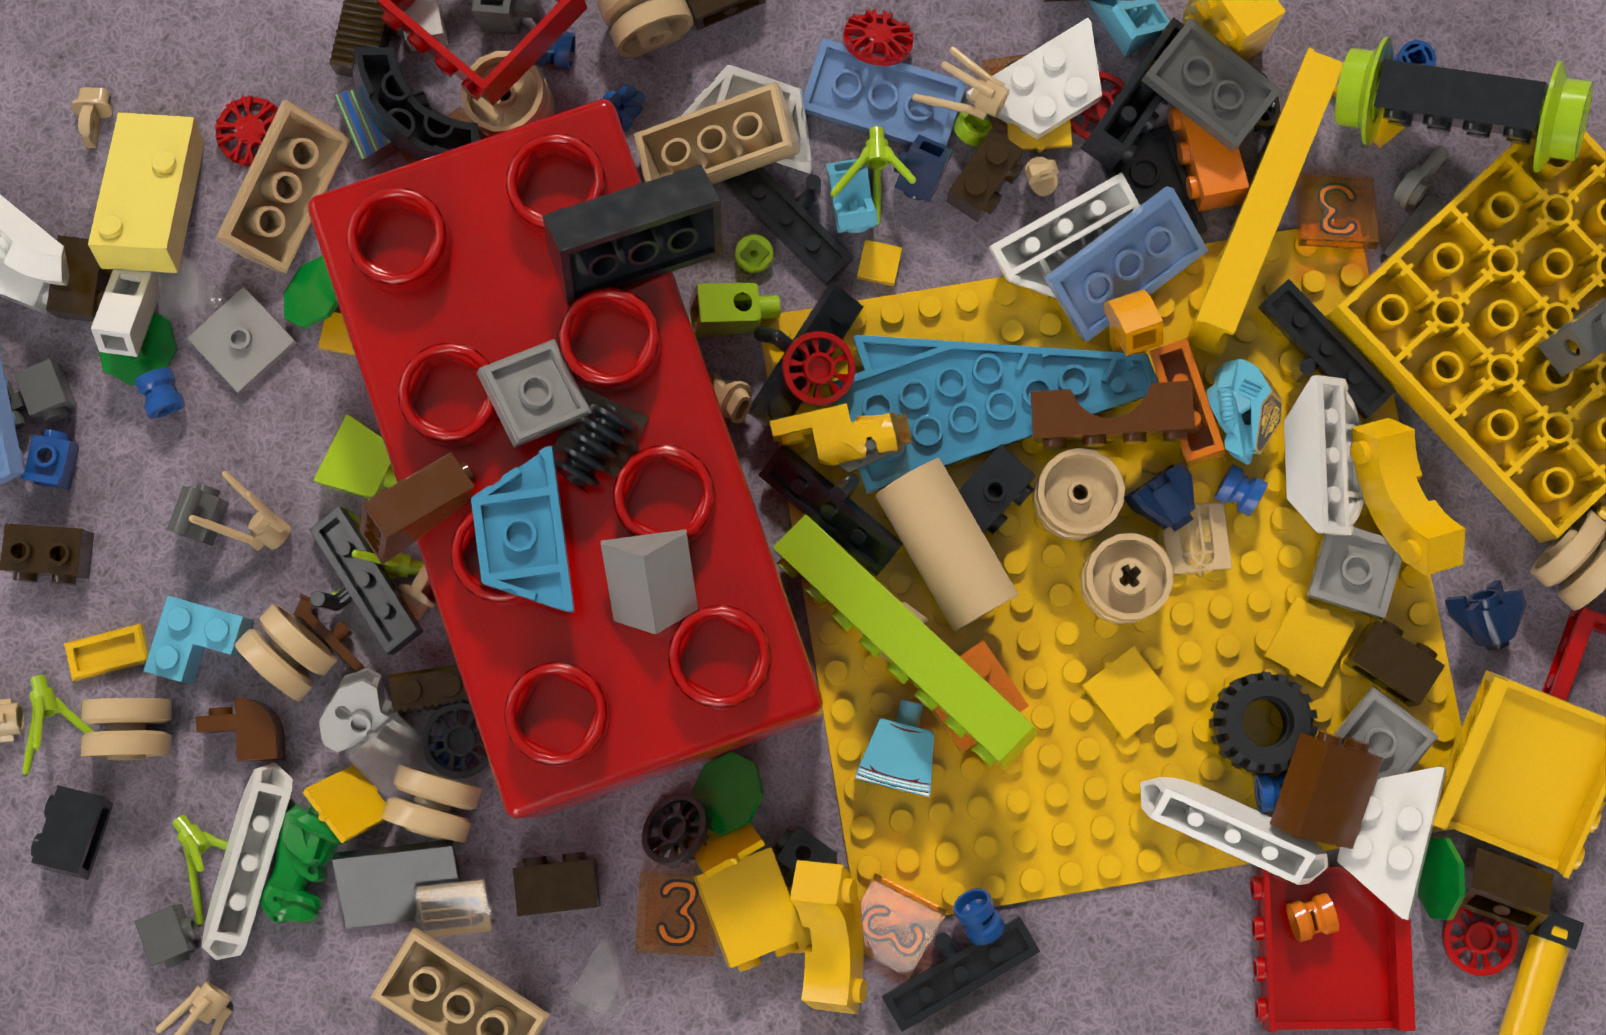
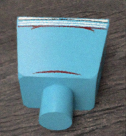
(900, 753)

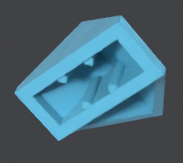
(1131, 22)

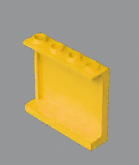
(1526, 774)

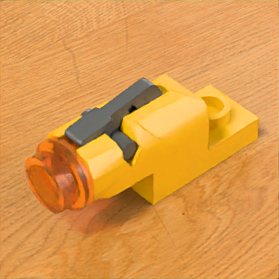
(843, 441)

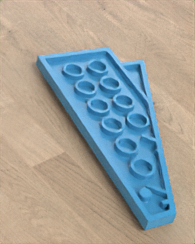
(976, 395)

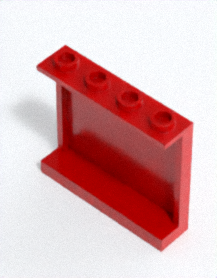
(1338, 978)

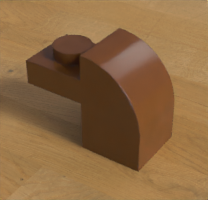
(256, 726)

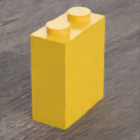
(751, 910)

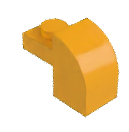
(1133, 323)

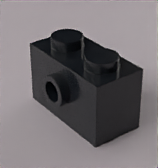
(995, 487)
(71, 832)

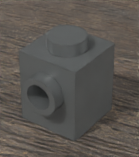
(168, 936)

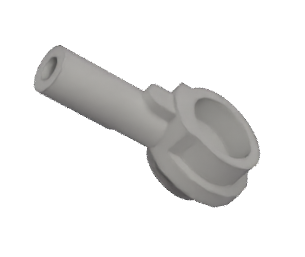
(1412, 187)

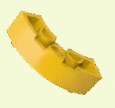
(1390, 487)
(835, 961)

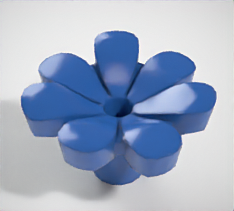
(626, 104)

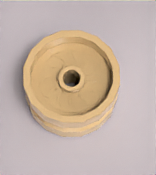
(645, 24)
(522, 104)
(1064, 513)
(1576, 561)
(1144, 564)
(282, 657)
(126, 728)
(430, 810)

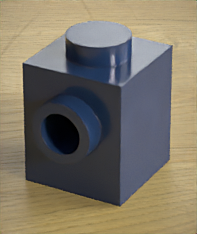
(927, 162)

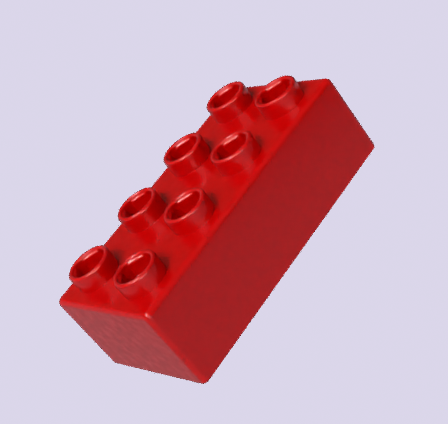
(454, 273)

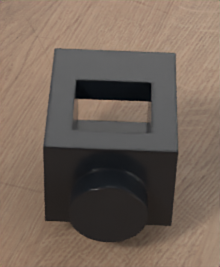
(792, 840)

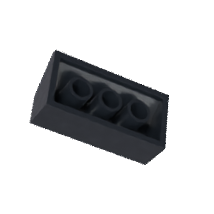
(635, 233)

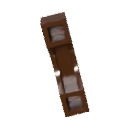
(1163, 412)

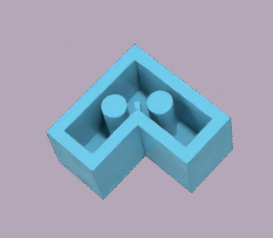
(185, 633)

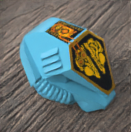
(1244, 407)

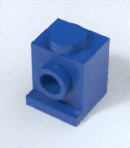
(60, 469)

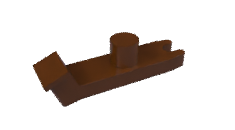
(333, 638)

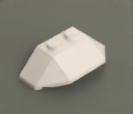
(1057, 236)
(1318, 458)

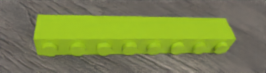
(906, 642)

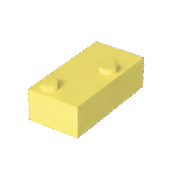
(147, 193)

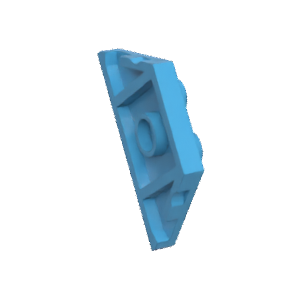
(524, 534)

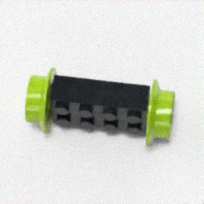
(1475, 101)

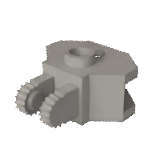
(354, 709)

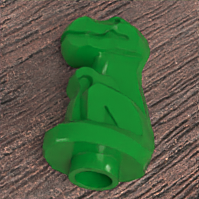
(302, 856)

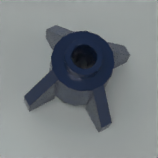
(1165, 498)
(1490, 616)

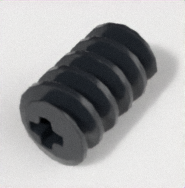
(595, 445)

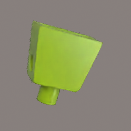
(715, 311)
(356, 462)

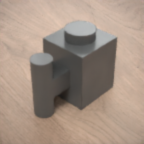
(506, 15)
(42, 392)
(201, 502)

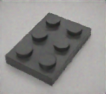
(1211, 85)

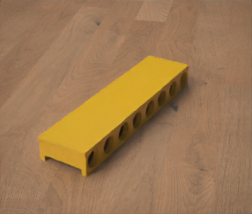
(1264, 203)

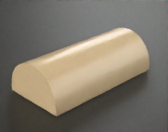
(722, 137)
(272, 202)
(946, 544)
(451, 995)

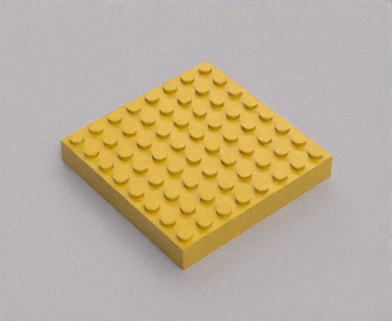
(1461, 324)

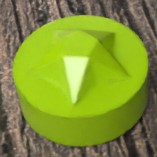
(971, 129)
(753, 252)

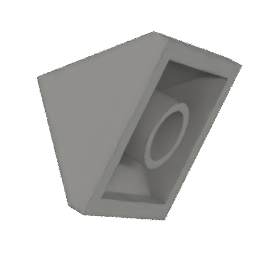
(650, 579)

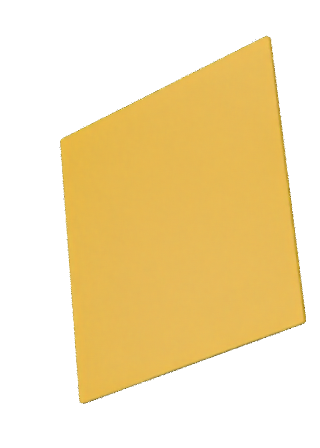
(1071, 800)

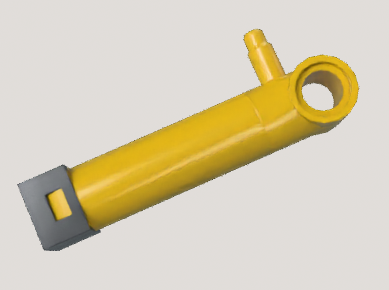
(1540, 975)

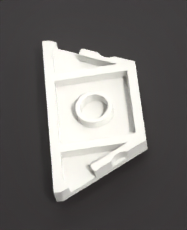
(737, 81)
(1052, 82)
(1396, 837)

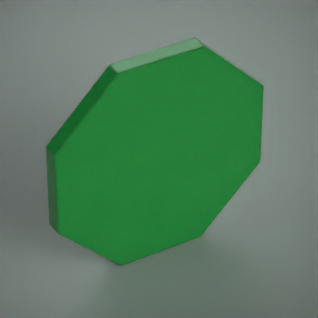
(310, 295)
(155, 353)
(729, 791)
(1442, 880)

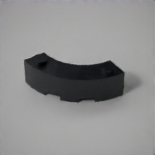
(398, 112)

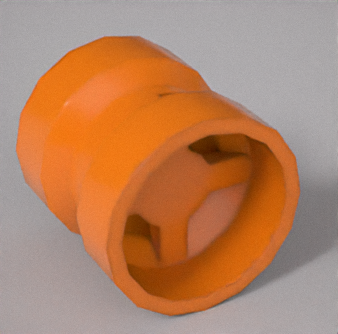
(1312, 917)

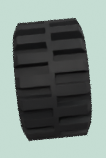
(1229, 730)

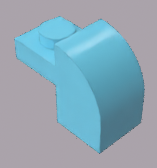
(853, 205)

